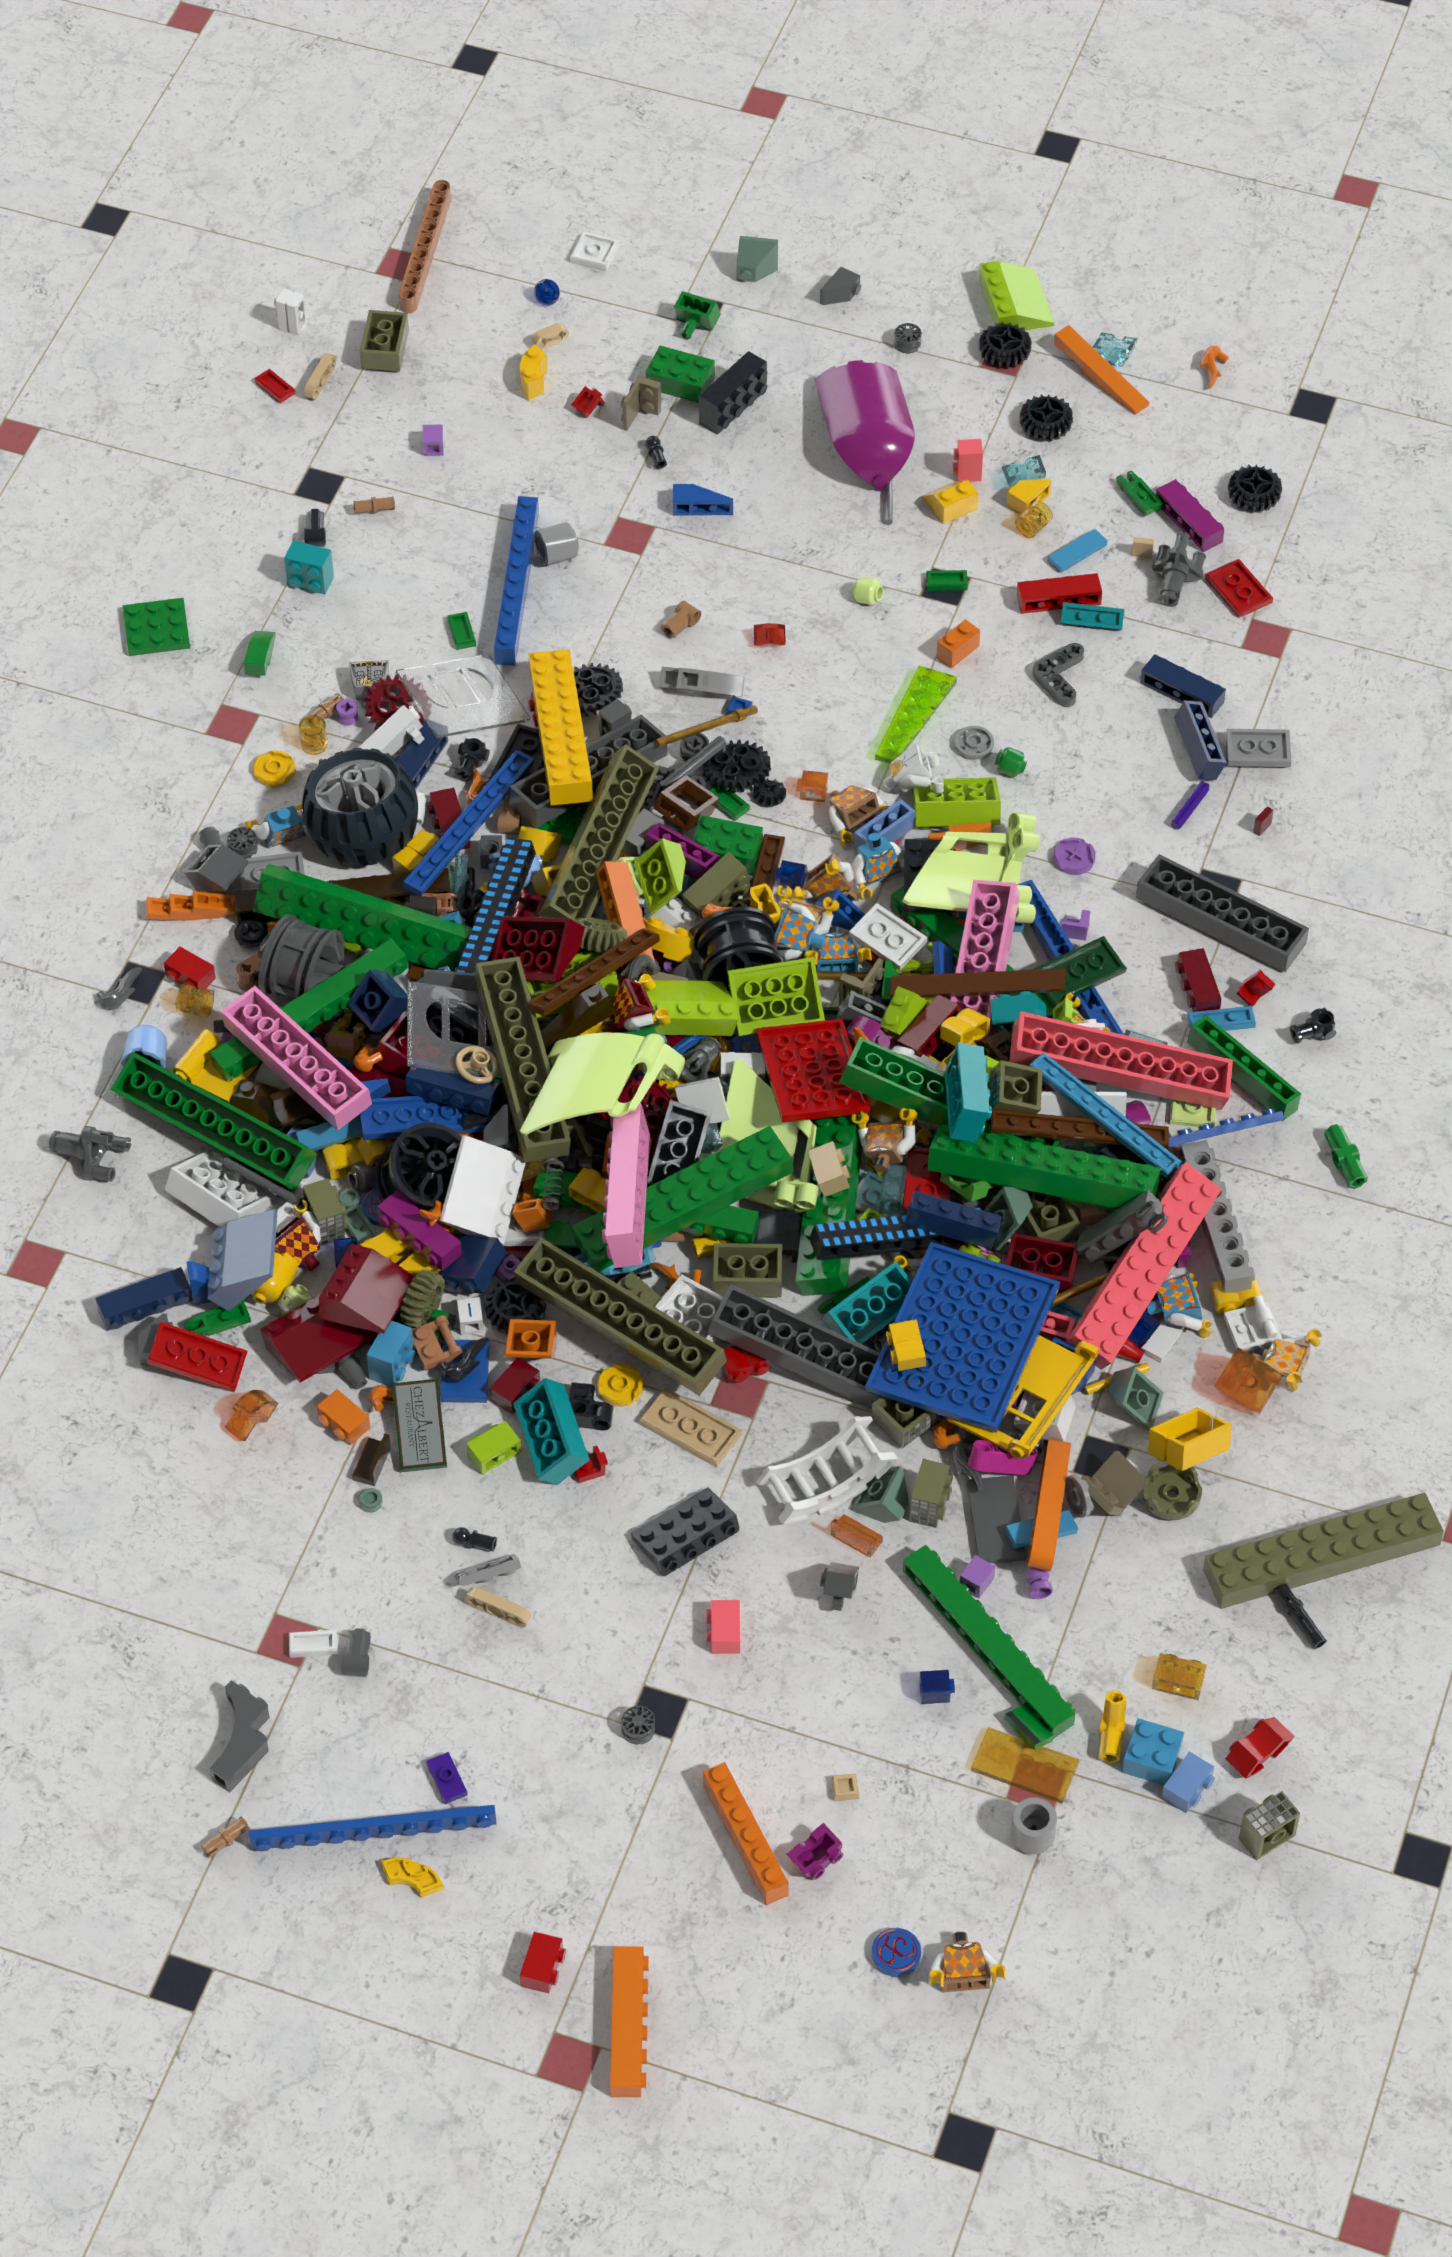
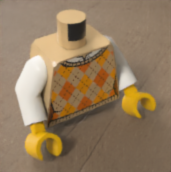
(822, 915)
(1289, 1357)

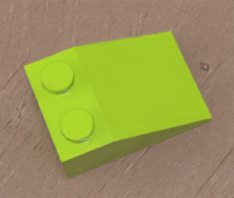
(661, 873)

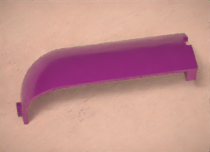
(867, 419)

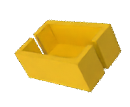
(1189, 1439)

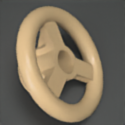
(478, 1063)

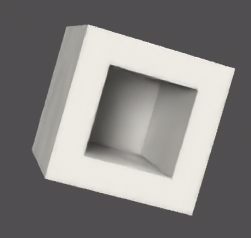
(470, 1316)

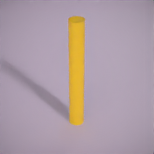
(1104, 1383)

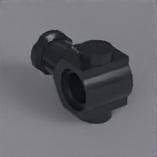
(473, 755)
(470, 904)
(1318, 1026)
(578, 1160)

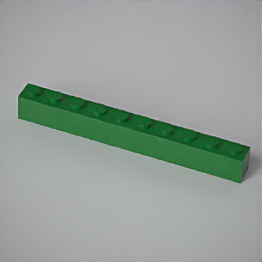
(944, 929)
(315, 1005)
(727, 1224)
(988, 1640)

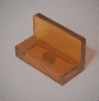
(856, 1535)

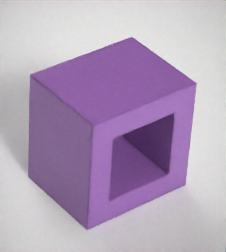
(507, 1268)

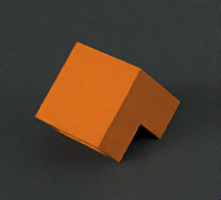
(532, 1214)

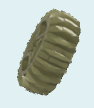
(600, 934)
(422, 1298)

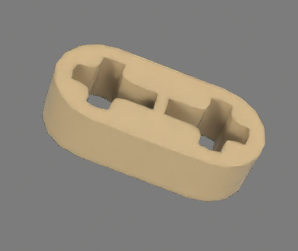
(550, 335)

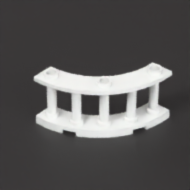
(839, 1493)

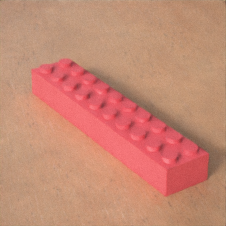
(1123, 1060)
(1144, 1266)

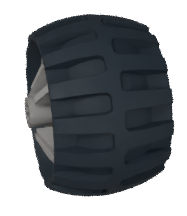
(360, 806)

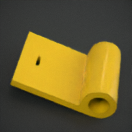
(198, 1069)

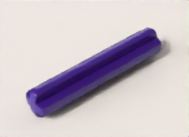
(1190, 805)

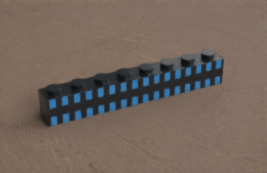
(499, 901)
(872, 1237)

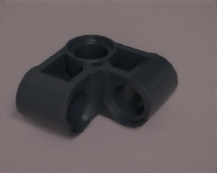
(594, 1413)

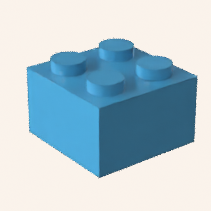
(391, 1354)
(1152, 1752)

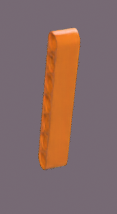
(1049, 1505)

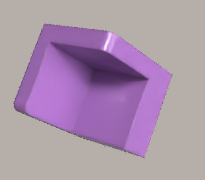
(433, 440)
(1077, 928)
(977, 1576)

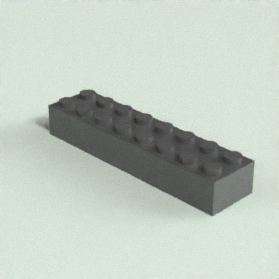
(531, 794)
(1222, 913)
(795, 1344)

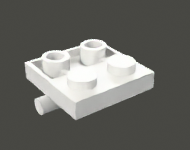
(1252, 1326)

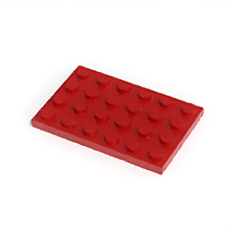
(806, 1070)

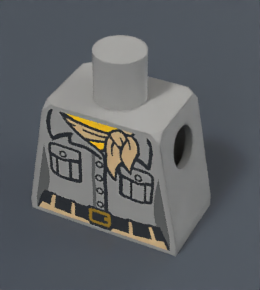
(365, 673)

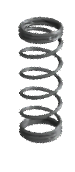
(552, 1199)

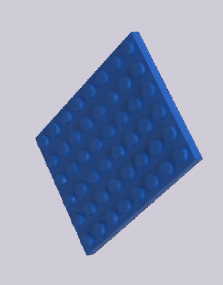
(975, 1335)

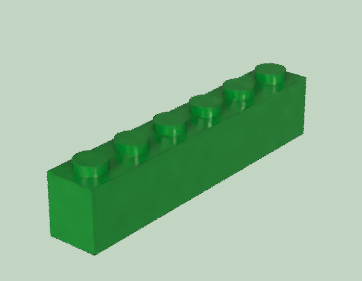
(1247, 1069)

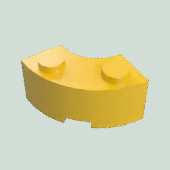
(532, 371)
(674, 942)

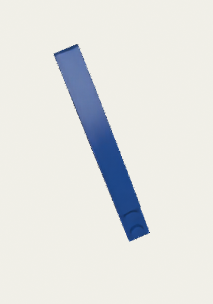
(1055, 944)

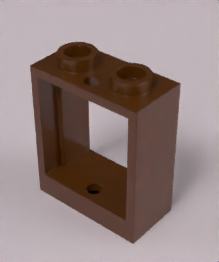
(686, 816)

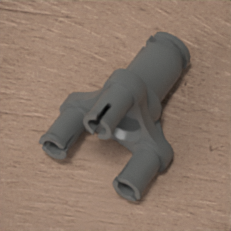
(1177, 569)
(699, 1060)
(89, 1149)

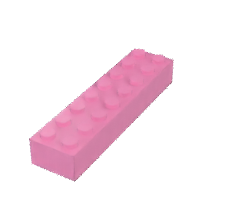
(986, 939)
(296, 1058)
(626, 1188)

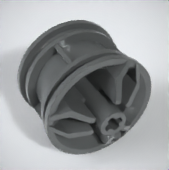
(298, 957)

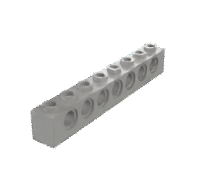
(1219, 1224)

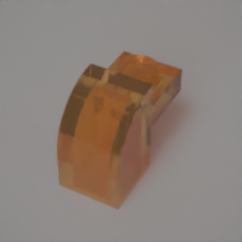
(249, 1409)

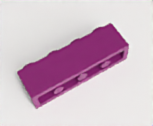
(1190, 515)
(697, 857)
(405, 1222)

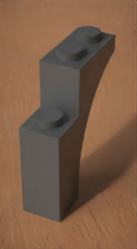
(246, 1743)

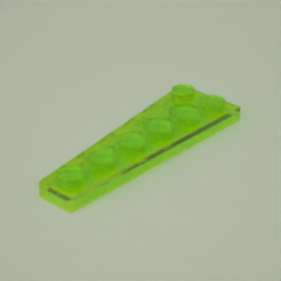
(917, 706)

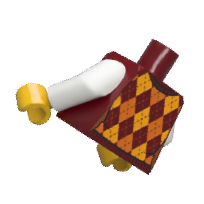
(634, 1006)
(300, 1238)

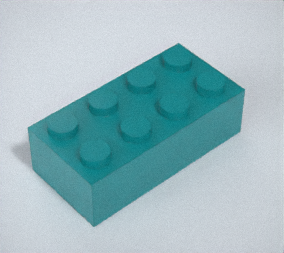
(967, 1092)
(870, 1306)
(551, 1431)

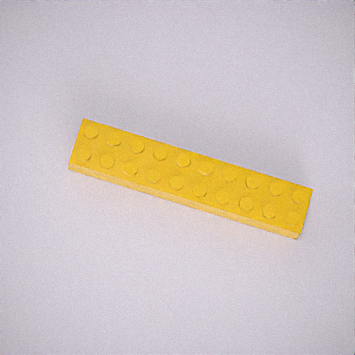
(560, 727)

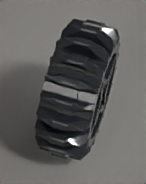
(1005, 345)
(1034, 419)
(1254, 488)
(515, 1306)

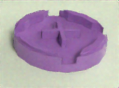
(1074, 856)

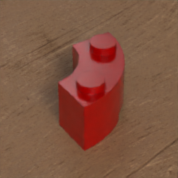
(1266, 1740)

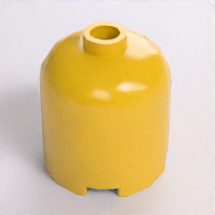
(284, 1272)

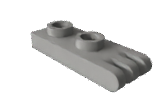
(486, 1571)

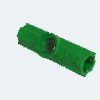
(1345, 1156)

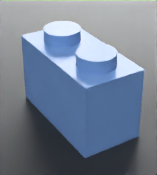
(1188, 1782)

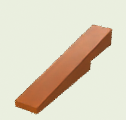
(1099, 370)

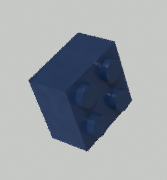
(378, 1001)

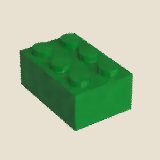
(681, 373)
(729, 836)

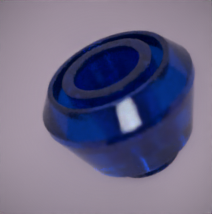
(546, 292)

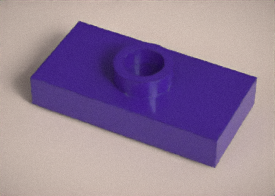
(446, 1778)

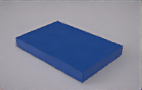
(475, 1385)

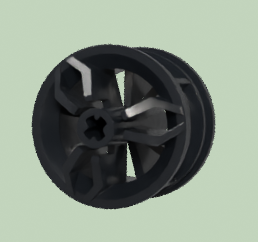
(735, 941)
(440, 1150)

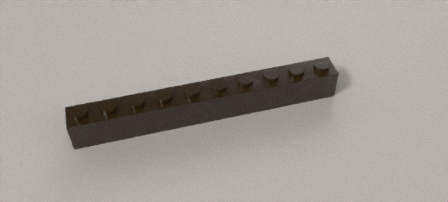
(385, 887)

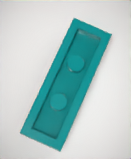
(1092, 615)

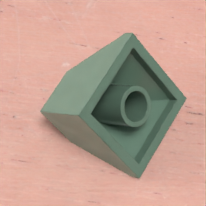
(756, 258)
(1013, 1206)
(1136, 1395)
(884, 1498)

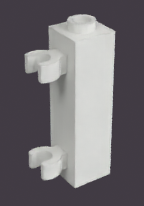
(396, 732)

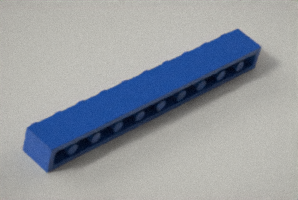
(516, 581)

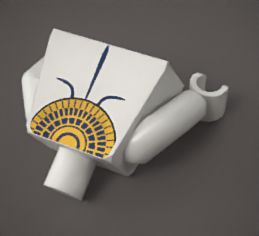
(914, 770)

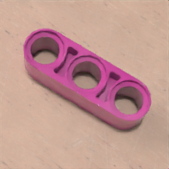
(991, 1458)

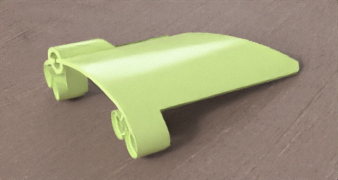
(949, 874)
(593, 1071)
(752, 1109)

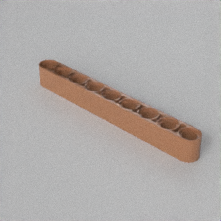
(425, 246)

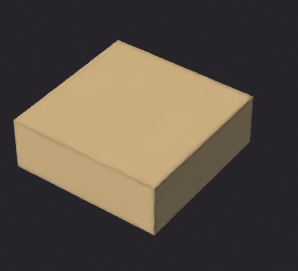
(1142, 547)
(845, 1787)

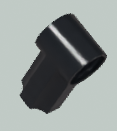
(315, 532)

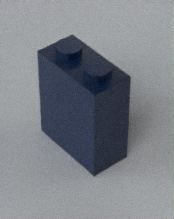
(475, 1266)

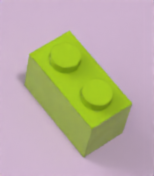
(902, 1011)
(493, 1447)

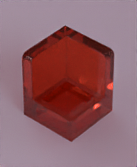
(769, 634)

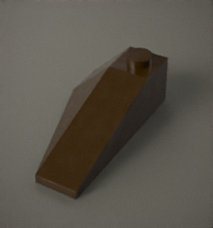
(579, 1016)
(254, 1100)

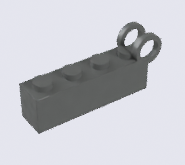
(1122, 1226)

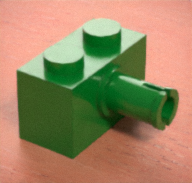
(696, 312)

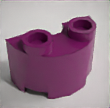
(817, 1852)

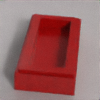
(274, 386)

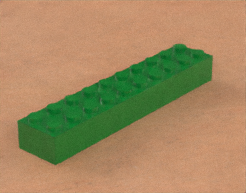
(361, 917)
(905, 1085)
(214, 1122)
(1042, 1168)
(696, 1192)
(830, 1275)

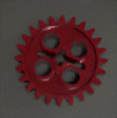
(389, 702)
(658, 1094)

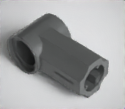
(357, 1658)

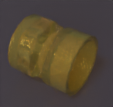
(1033, 519)
(313, 735)
(195, 1000)

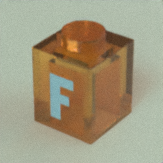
(813, 786)

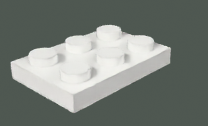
(888, 936)

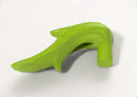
(922, 967)

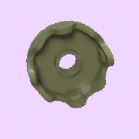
(1168, 1478)

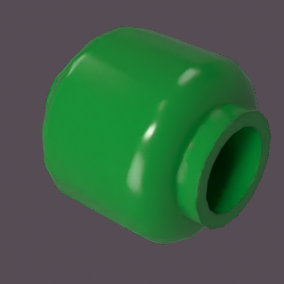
(1010, 762)

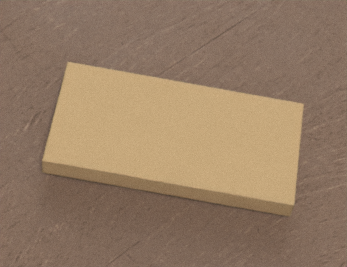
(690, 1427)

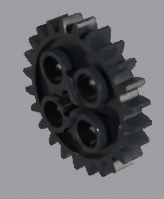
(596, 687)
(748, 759)

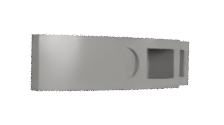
(702, 681)

